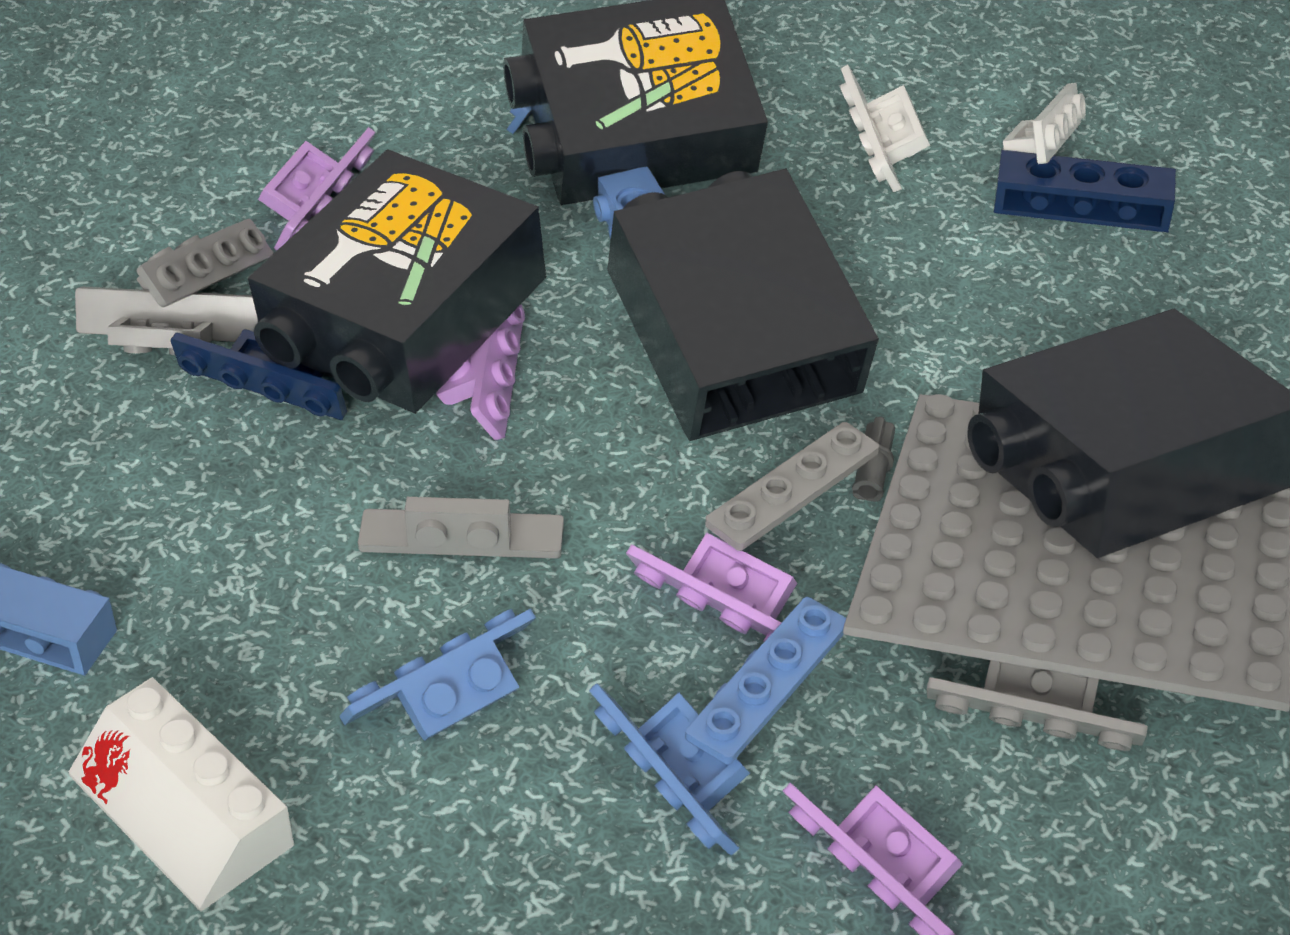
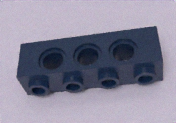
(1085, 191)

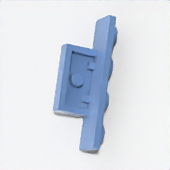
(766, 680)
(451, 686)
(686, 771)

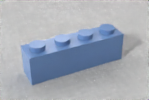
(53, 621)

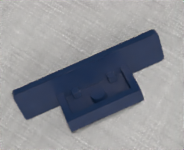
(253, 370)

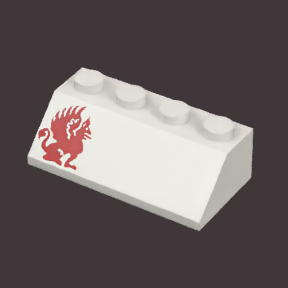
(181, 794)

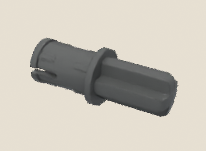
(871, 476)

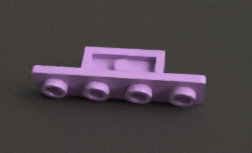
(308, 180)
(489, 377)
(726, 579)
(892, 847)

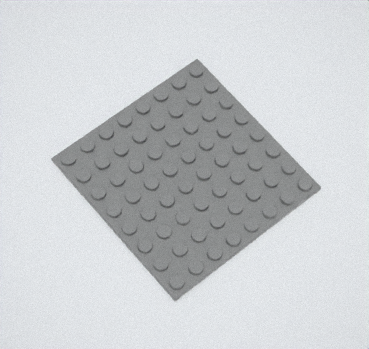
(981, 576)

